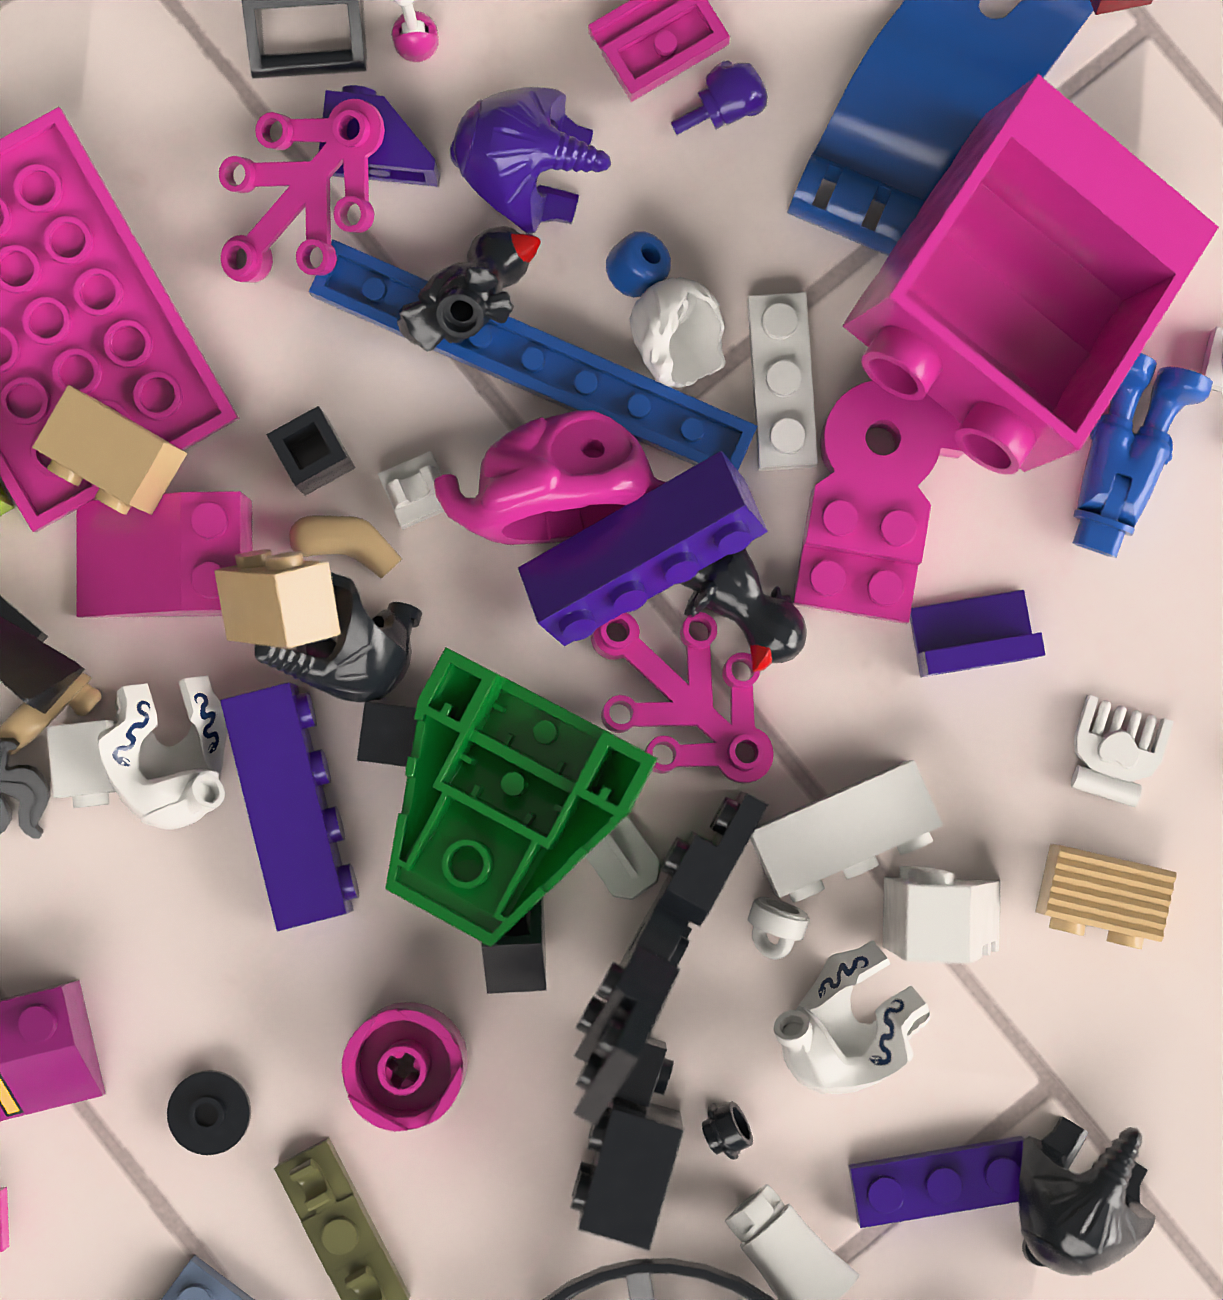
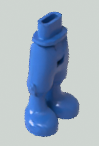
(1127, 465)

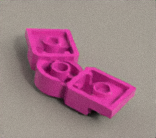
(869, 514)

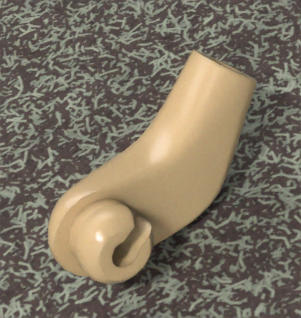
(344, 536)
(29, 722)

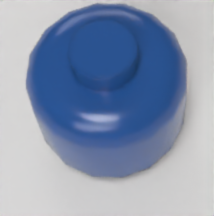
(637, 263)

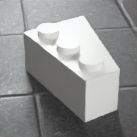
(940, 917)

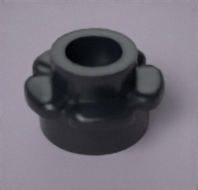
(727, 1130)

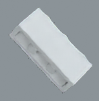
(846, 831)

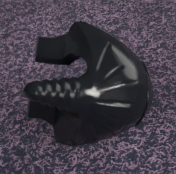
(368, 653)
(1086, 1218)

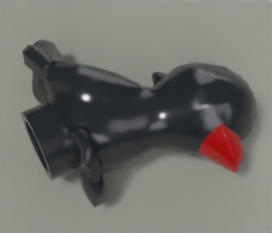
(469, 294)
(734, 591)

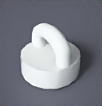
(777, 919)

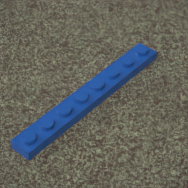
(545, 365)

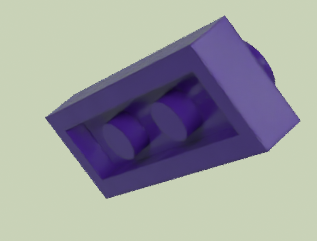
(937, 1182)

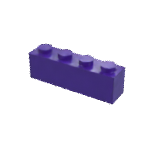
(642, 550)
(288, 805)

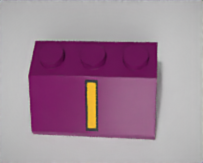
(46, 1051)

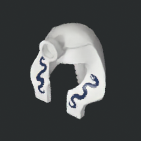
(169, 783)
(830, 1047)

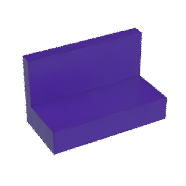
(974, 634)

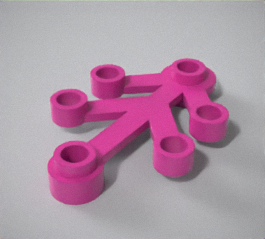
(307, 187)
(689, 703)

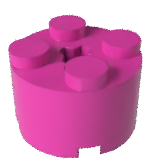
(370, 1071)

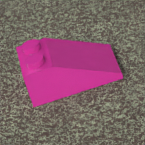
(162, 559)

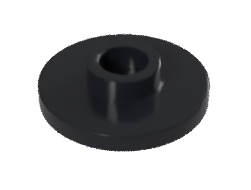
(209, 1112)

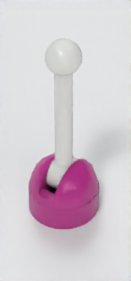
(414, 42)

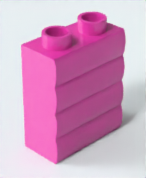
(1029, 281)

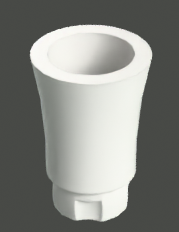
(788, 1251)

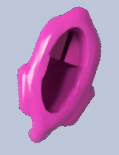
(551, 480)

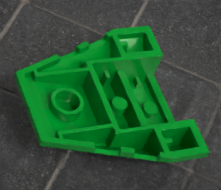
(502, 798)

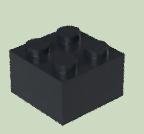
(629, 1173)

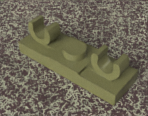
(340, 1225)

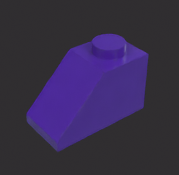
(401, 154)

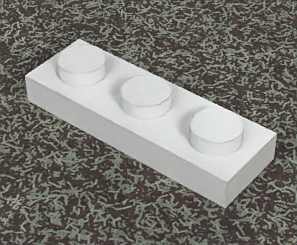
(782, 381)

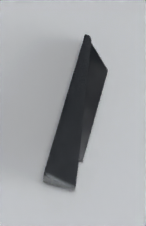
(29, 665)

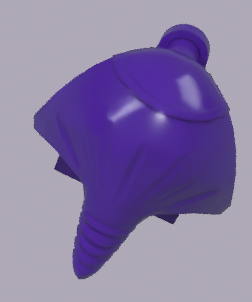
(513, 139)

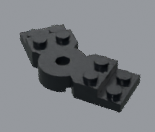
(642, 981)

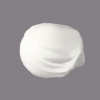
(678, 331)

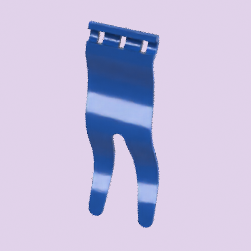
(918, 103)

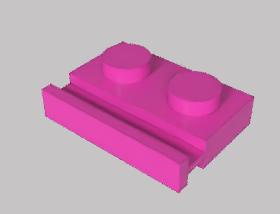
(657, 40)

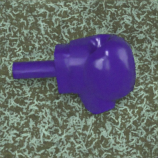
(730, 95)

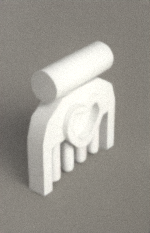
(1114, 757)

